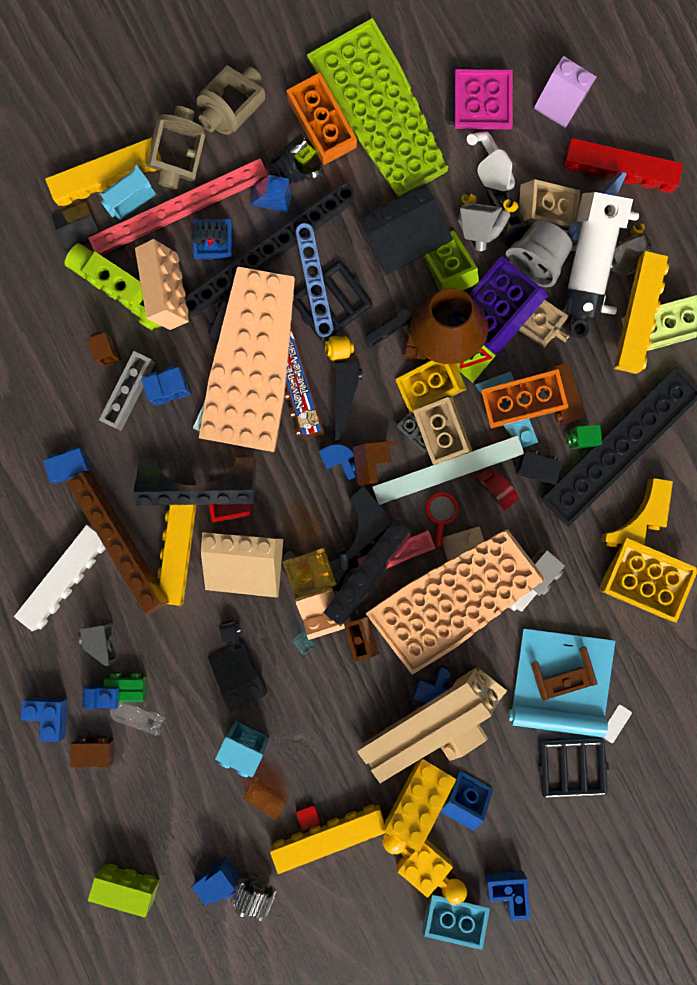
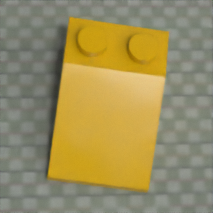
(430, 384)

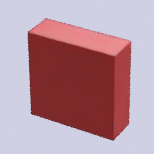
(308, 817)

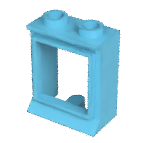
(127, 194)

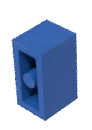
(66, 465)

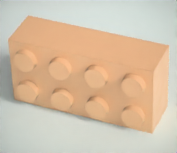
(161, 284)

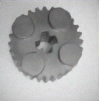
(253, 897)

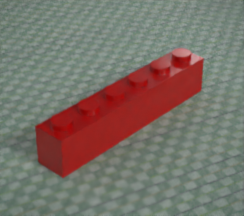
(609, 161)

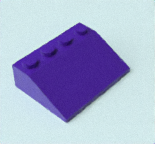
(507, 301)

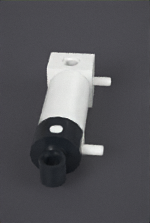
(601, 219)

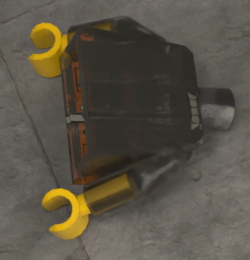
(628, 252)

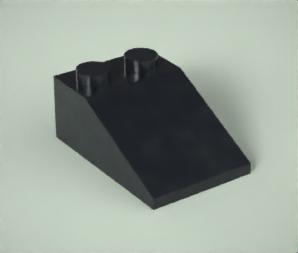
(237, 676)

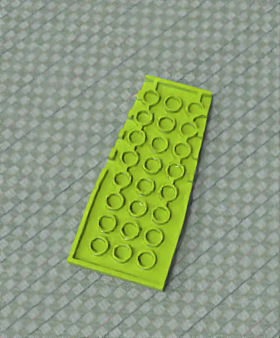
(380, 106)

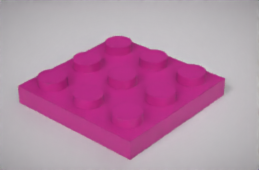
(483, 99)

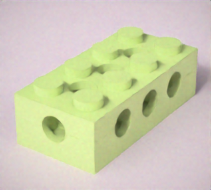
(678, 329)

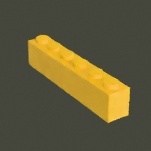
(99, 173)
(641, 312)
(176, 552)
(327, 838)

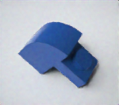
(338, 455)
(427, 691)
(98, 696)

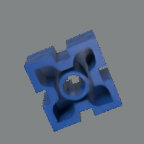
(166, 386)

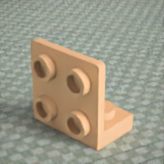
(311, 610)

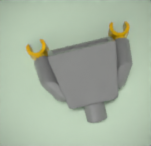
(482, 221)

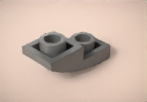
(411, 430)

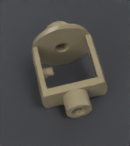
(217, 113)
(181, 124)

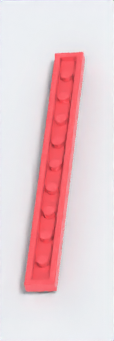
(178, 207)

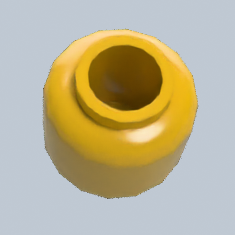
(339, 348)

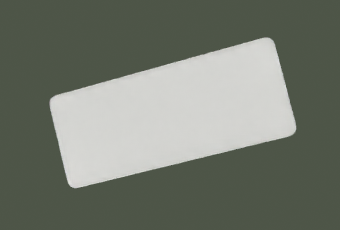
(617, 722)

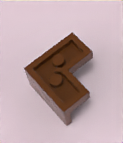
(366, 458)

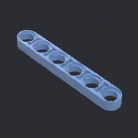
(316, 280)

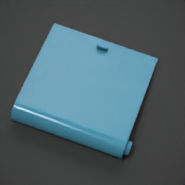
(573, 712)

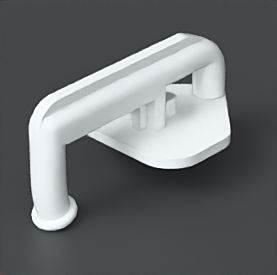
(497, 167)

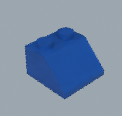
(467, 801)

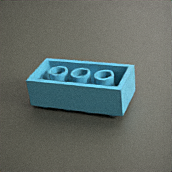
(242, 749)

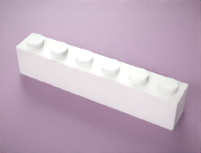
(60, 579)

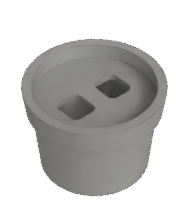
(541, 253)

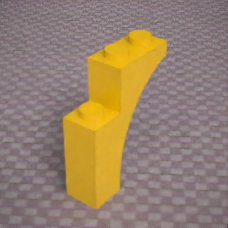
(651, 512)

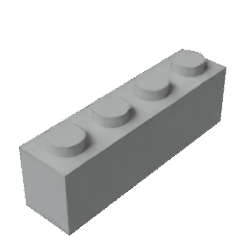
(127, 391)

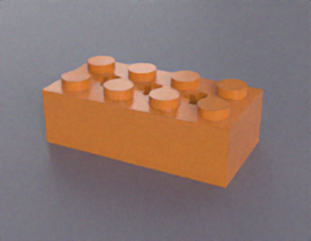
(324, 107)
(530, 387)

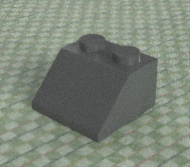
(100, 642)

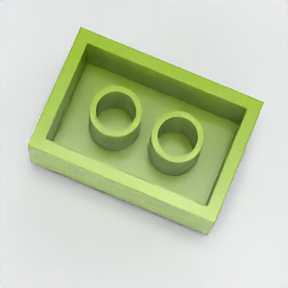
(124, 890)

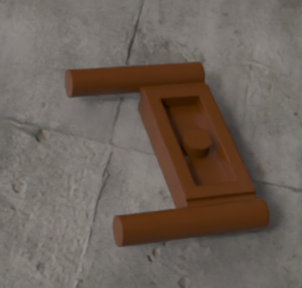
(566, 681)

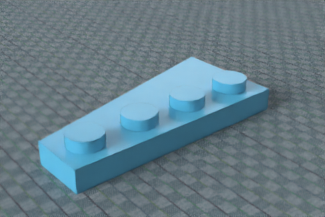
(522, 429)

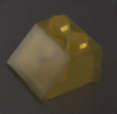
(309, 573)

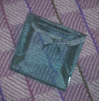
(303, 644)

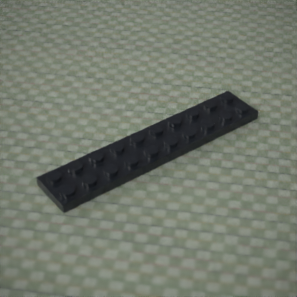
(621, 446)

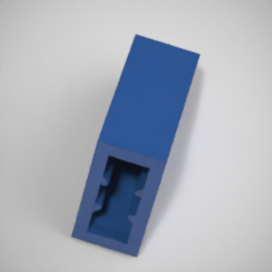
(272, 193)

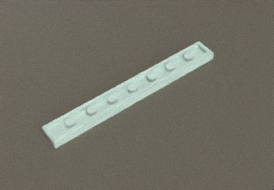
(448, 470)

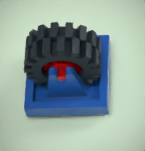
(212, 239)

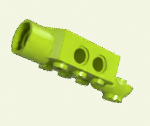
(110, 279)

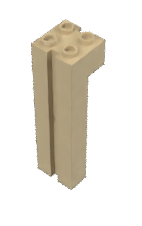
(430, 726)

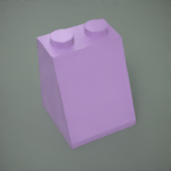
(564, 92)

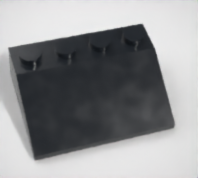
(405, 229)

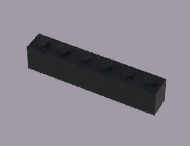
(367, 573)

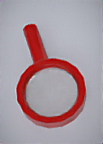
(441, 510)

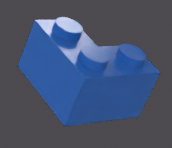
(50, 713)
(216, 882)
(510, 888)

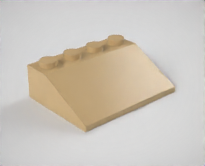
(241, 564)

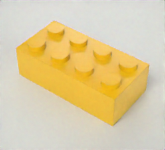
(418, 804)

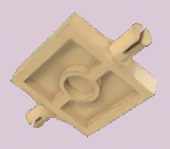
(545, 324)

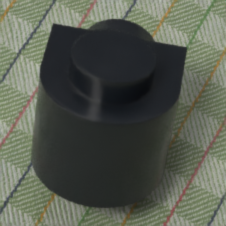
(230, 632)

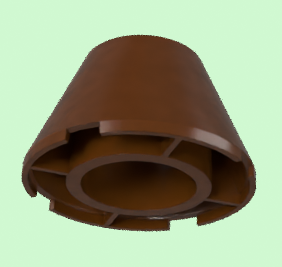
(447, 343)

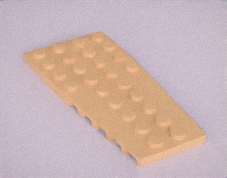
(250, 362)
(454, 600)

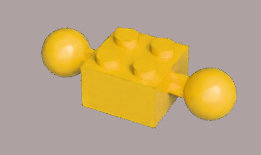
(426, 869)

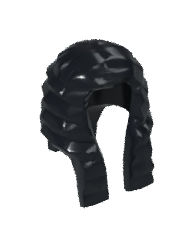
(285, 165)

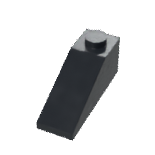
(515, 225)

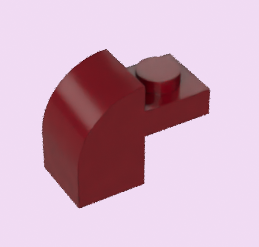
(498, 487)

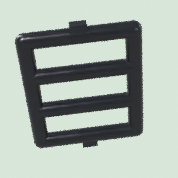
(352, 314)
(584, 791)

